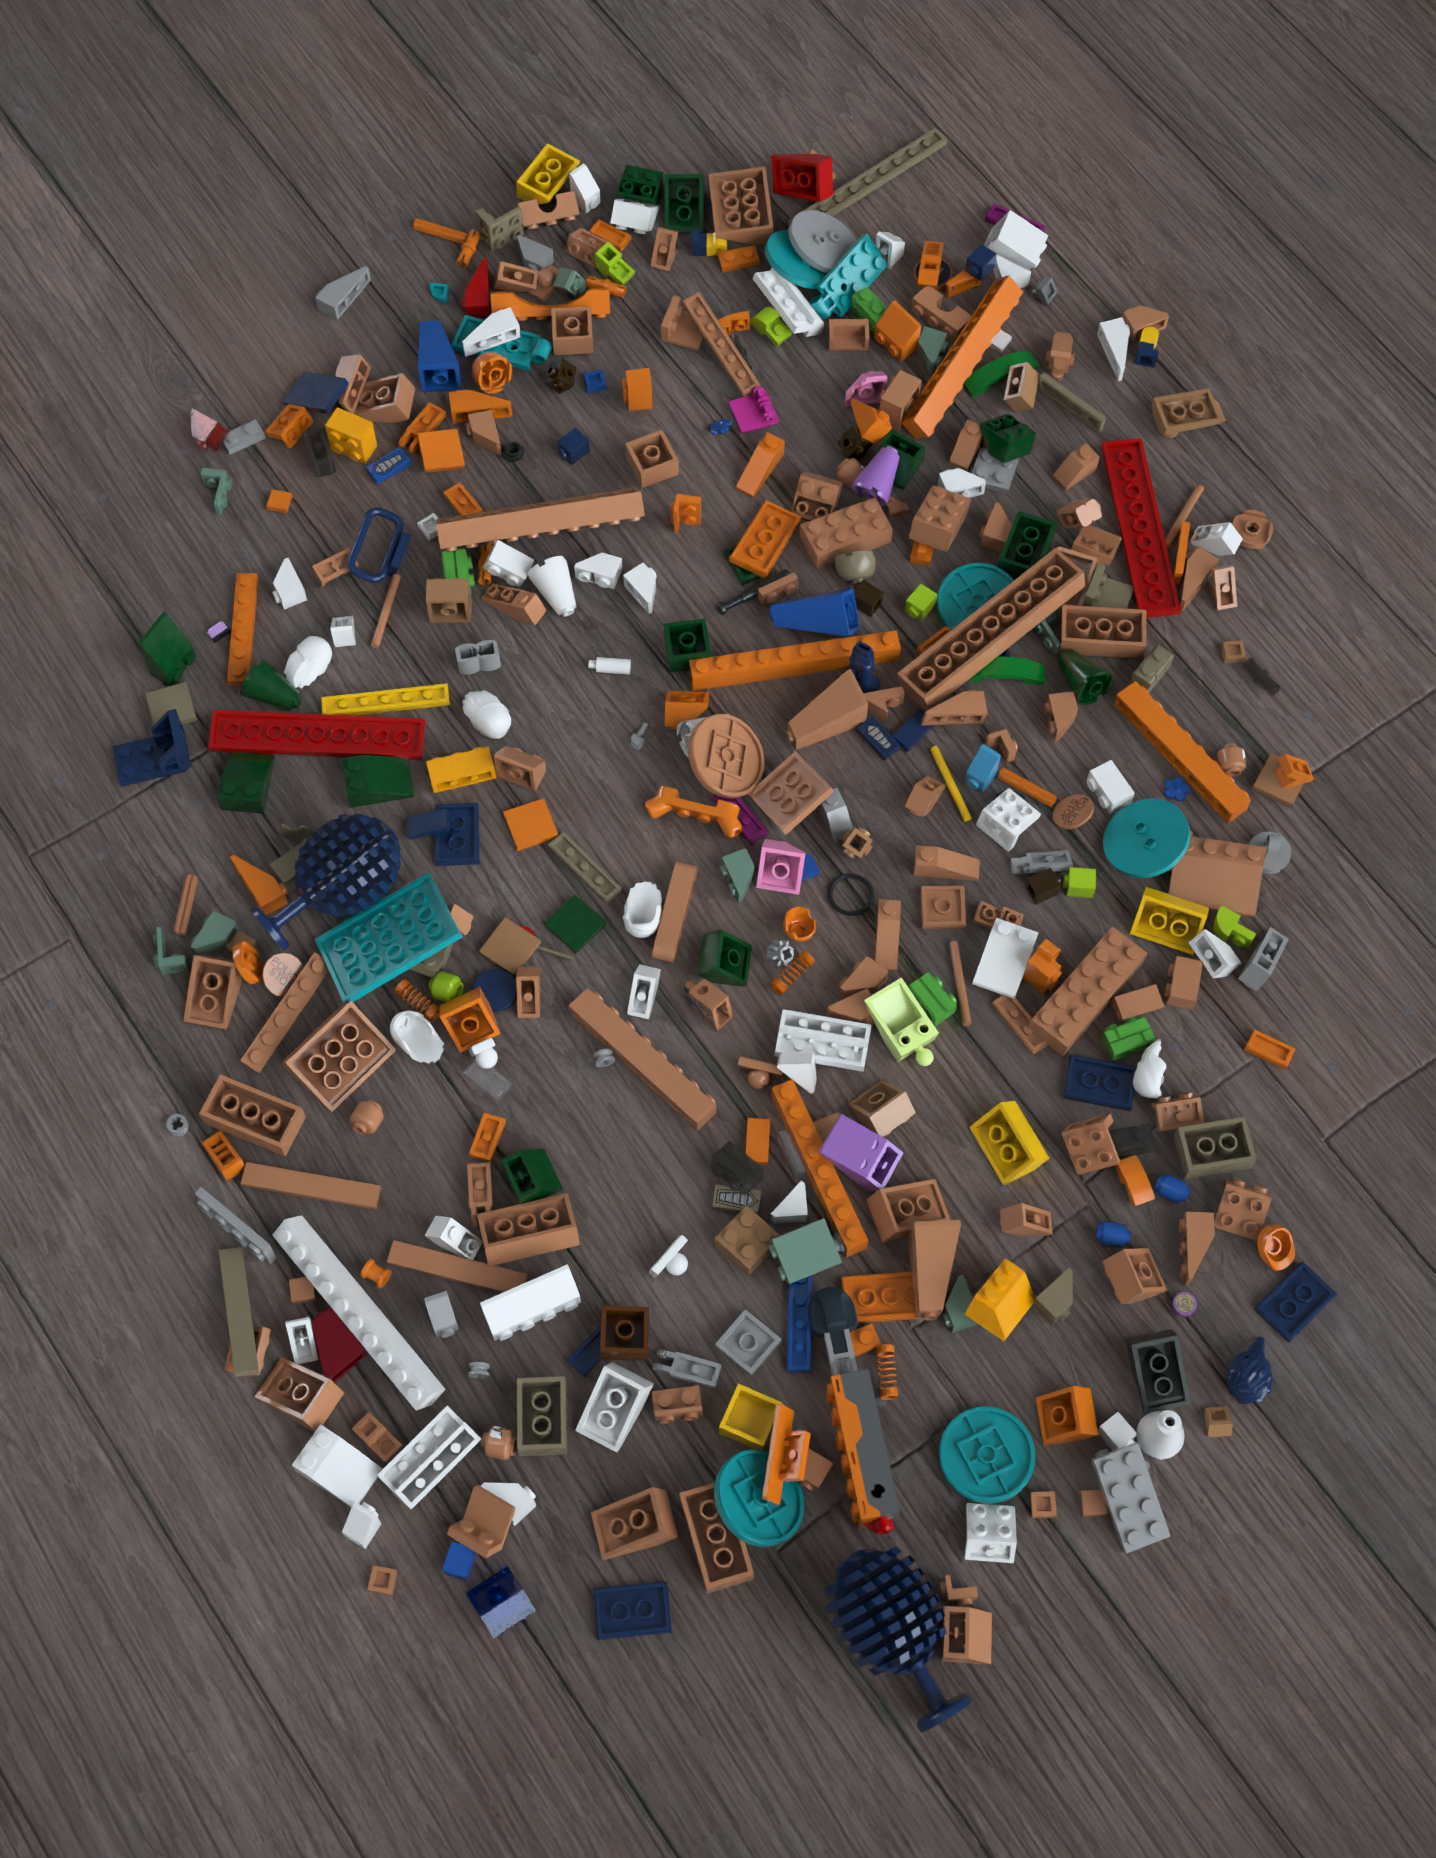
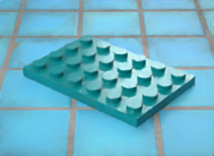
(388, 938)

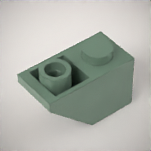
(569, 282)
(930, 348)
(739, 872)
(215, 934)

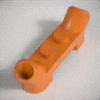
(669, 800)

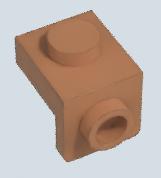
(1006, 744)
(962, 1596)

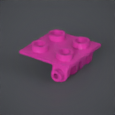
(754, 411)

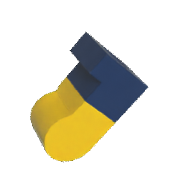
(707, 244)
(1146, 355)

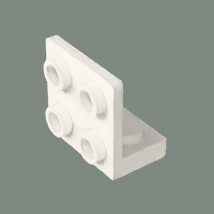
(1007, 818)
(990, 1533)

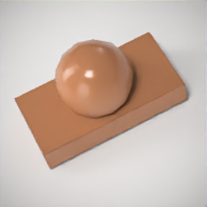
(544, 284)
(759, 1072)

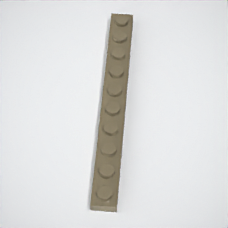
(880, 173)

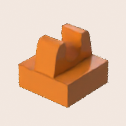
(921, 554)

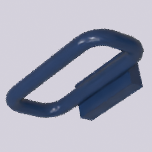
(394, 552)

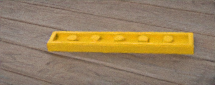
(386, 700)

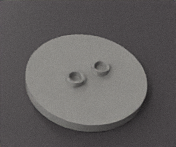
(820, 239)

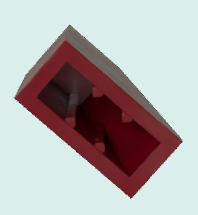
(336, 1345)

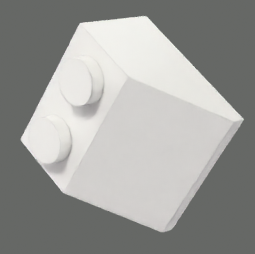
(634, 215)

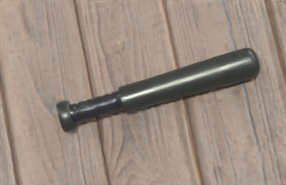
(750, 593)

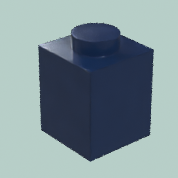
(981, 262)
(573, 446)

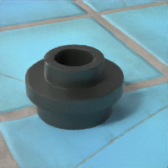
(513, 447)

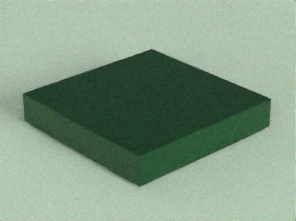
(575, 924)

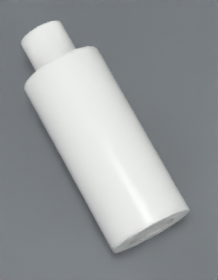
(611, 665)

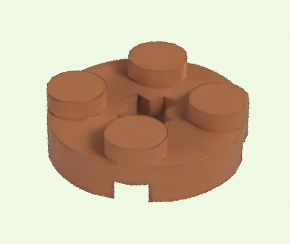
(1255, 519)

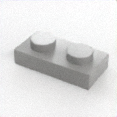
(243, 437)

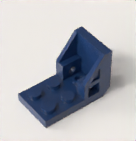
(155, 756)

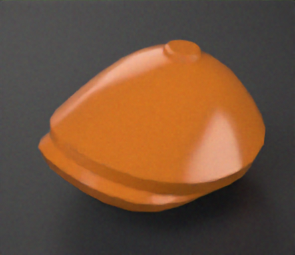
(1276, 1246)

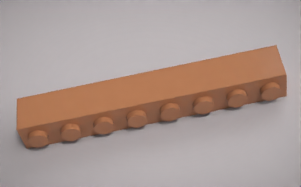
(643, 1059)

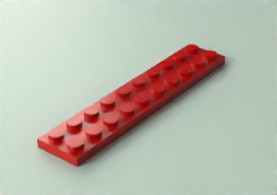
(1140, 527)
(316, 734)

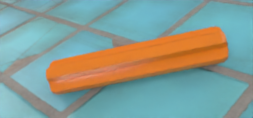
(440, 231)
(1027, 787)

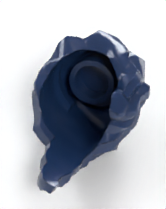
(1250, 1374)

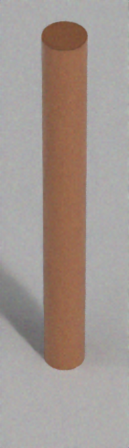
(1183, 515)
(385, 611)
(960, 984)

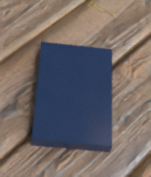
(316, 392)
(461, 843)
(1100, 1083)
(1295, 1302)
(632, 1610)

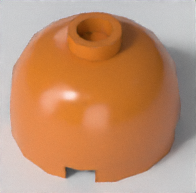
(491, 372)

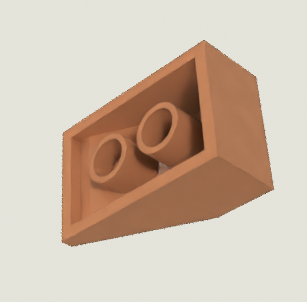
(386, 399)
(1088, 565)
(212, 991)
(900, 1206)
(300, 1394)
(634, 1523)

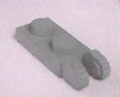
(689, 1368)

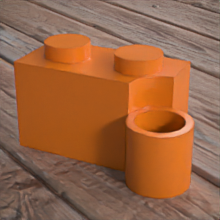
(1042, 969)

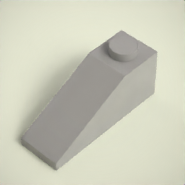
(339, 294)
(1263, 959)

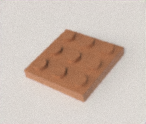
(790, 792)

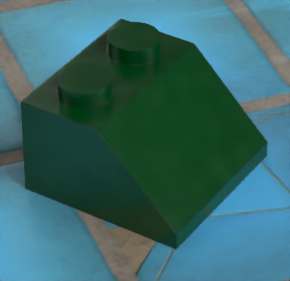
(724, 959)

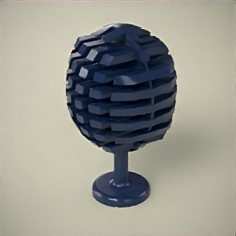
(340, 871)
(891, 1622)

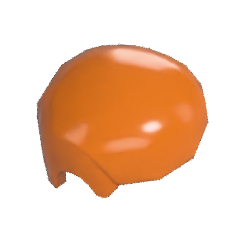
(799, 924)

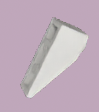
(495, 330)
(1114, 340)

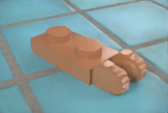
(479, 1189)

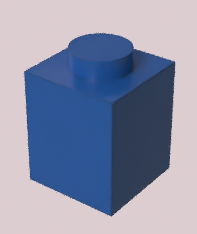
(459, 1561)

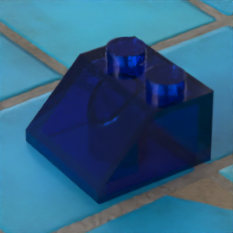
(500, 1602)

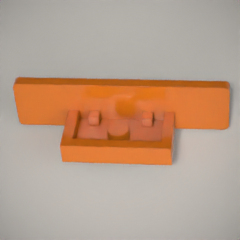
(786, 1455)

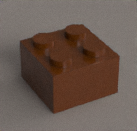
(624, 1333)

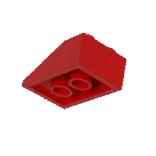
(803, 176)

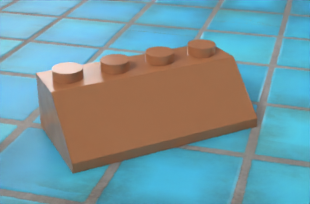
(528, 1229)

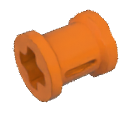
(376, 1273)

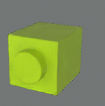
(920, 602)
(1080, 882)

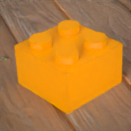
(351, 435)

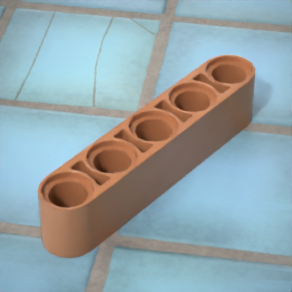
(674, 912)

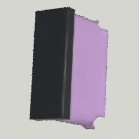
(218, 631)

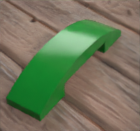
(997, 370)
(1012, 668)

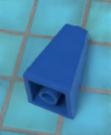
(436, 360)
(821, 613)

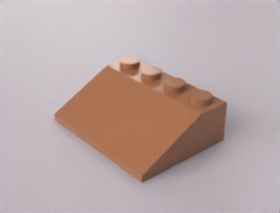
(741, 205)
(1219, 875)
(338, 1056)

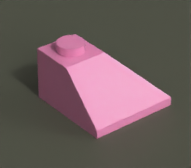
(780, 867)

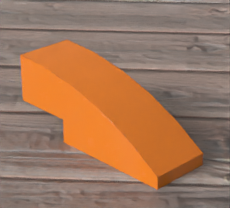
(930, 263)

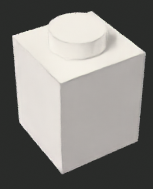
(1117, 1432)

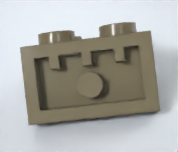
(500, 231)
(1106, 591)

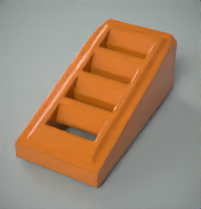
(960, 283)
(230, 1167)

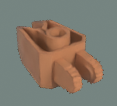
(1060, 355)

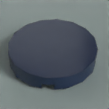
(498, 988)

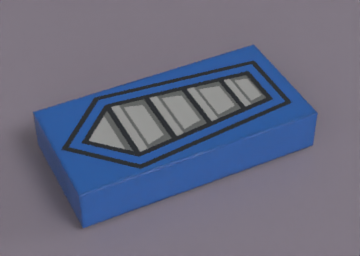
(388, 465)

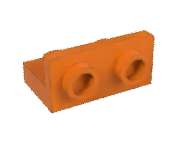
(290, 425)
(685, 510)

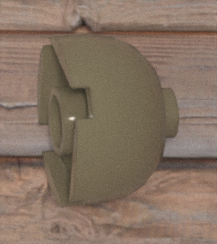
(855, 567)

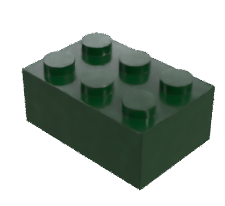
(1026, 543)

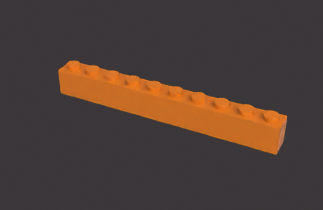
(962, 358)
(788, 660)

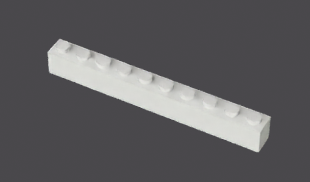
(359, 1312)

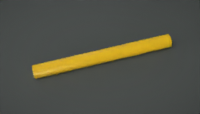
(950, 783)

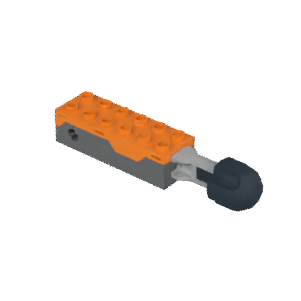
(854, 1415)

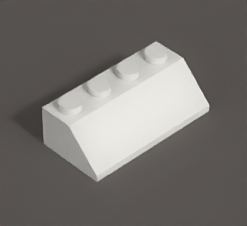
(531, 1303)

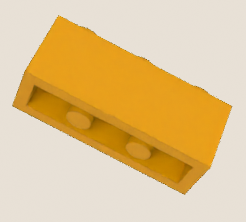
(461, 769)

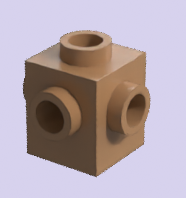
(864, 846)

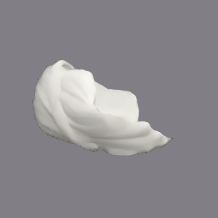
(308, 661)
(487, 714)
(642, 910)
(416, 1036)
(1150, 1072)

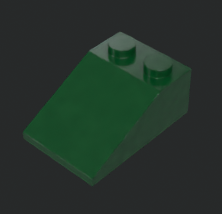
(684, 202)
(166, 650)
(376, 779)
(246, 782)

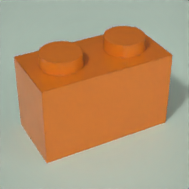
(637, 389)

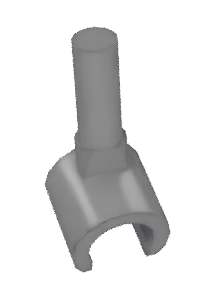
(636, 740)

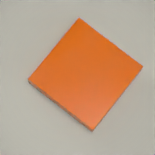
(441, 450)
(530, 824)

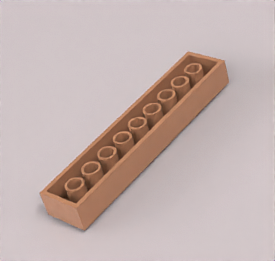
(540, 518)
(991, 629)

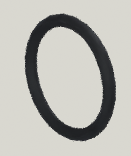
(851, 913)

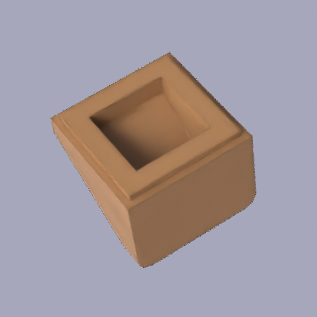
(1218, 1421)

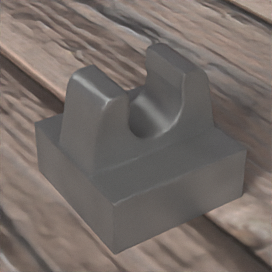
(1045, 290)

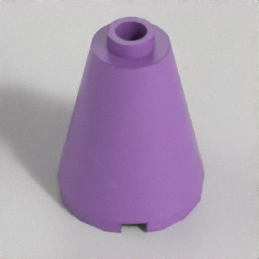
(878, 476)

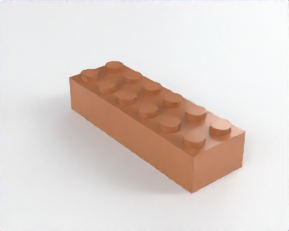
(1087, 991)

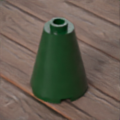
(1084, 676)
(270, 687)

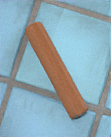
(185, 905)

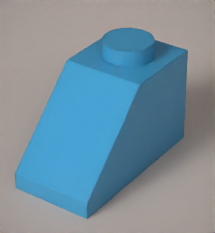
(982, 769)

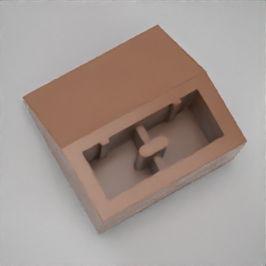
(816, 496)
(967, 1635)

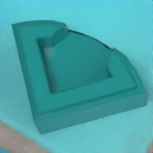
(439, 292)

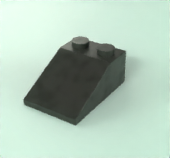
(1158, 1371)

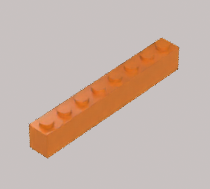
(1182, 752)
(818, 1168)

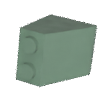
(804, 1251)

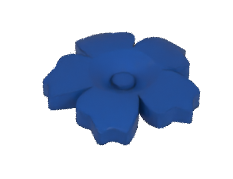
(720, 426)
(1176, 789)

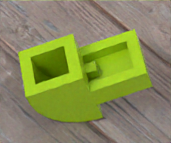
(610, 264)
(770, 324)
(1227, 926)

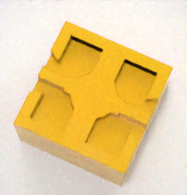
(749, 1418)

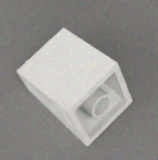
(1017, 241)

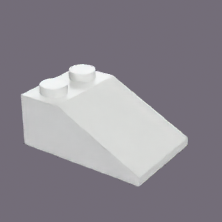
(1005, 958)
(614, 1406)
(336, 1467)

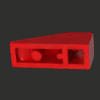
(478, 293)

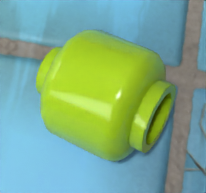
(445, 986)

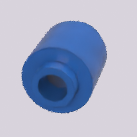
(1172, 1188)
(1112, 1234)

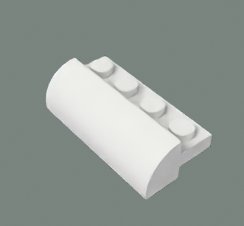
(789, 303)
(831, 1039)
(428, 1457)

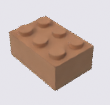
(939, 518)

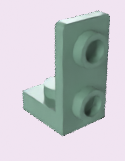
(217, 478)
(1043, 628)
(168, 965)

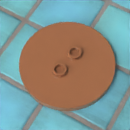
(726, 756)

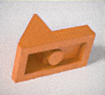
(1293, 771)

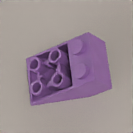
(861, 1153)

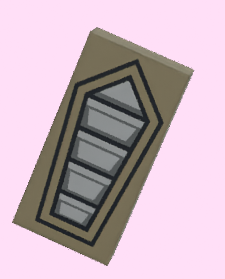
(734, 1201)

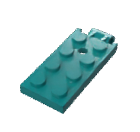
(855, 271)
(530, 345)

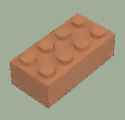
(845, 531)
(1103, 631)
(252, 1115)
(718, 1551)

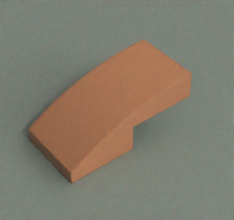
(378, 1438)

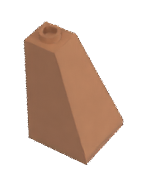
(829, 714)
(931, 1260)

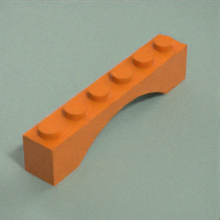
(595, 297)

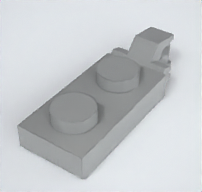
(1040, 861)

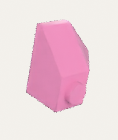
(867, 388)

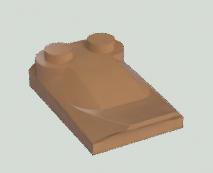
(1186, 412)

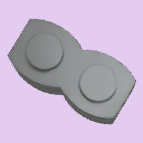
(478, 657)

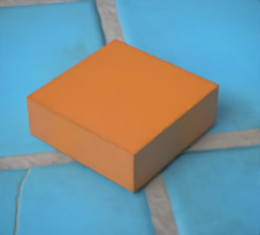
(279, 501)

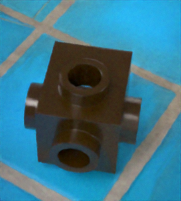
(560, 375)
(853, 445)

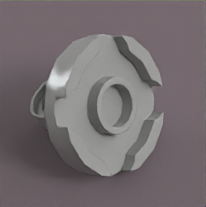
(1277, 851)

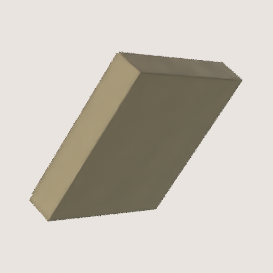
(172, 698)

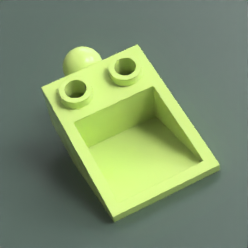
(899, 1017)

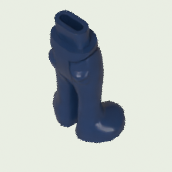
(862, 666)

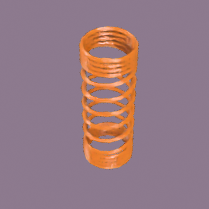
(779, 986)
(402, 990)
(886, 1351)

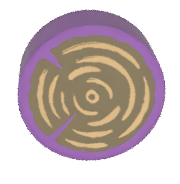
(1184, 1304)

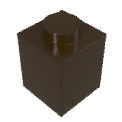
(867, 598)
(1043, 885)

